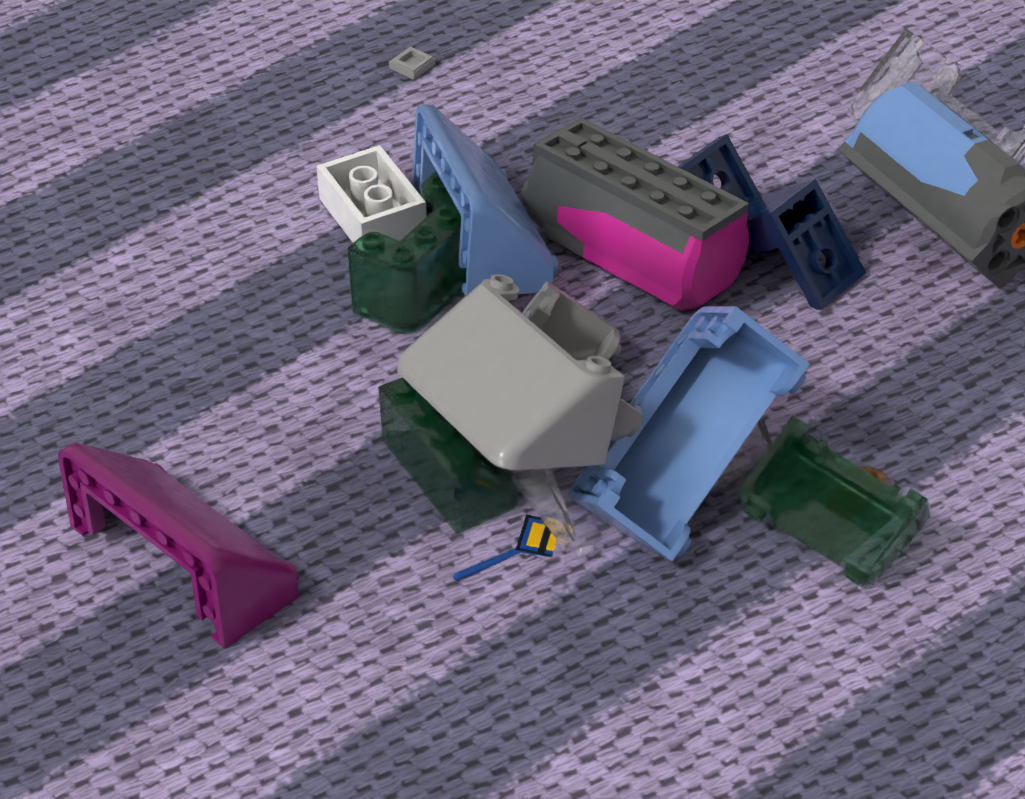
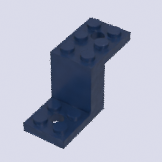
(788, 219)

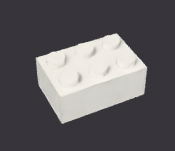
(370, 195)

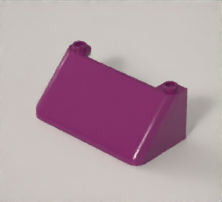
(231, 573)

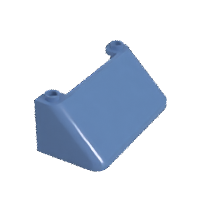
(494, 224)
(694, 421)

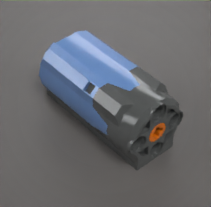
(945, 177)

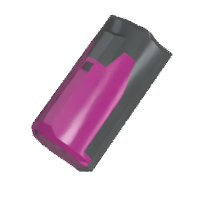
(636, 215)

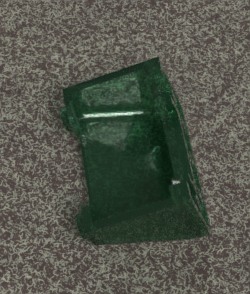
(832, 504)

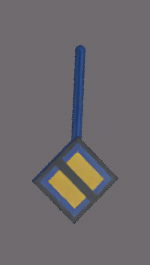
(533, 539)

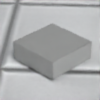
(412, 63)

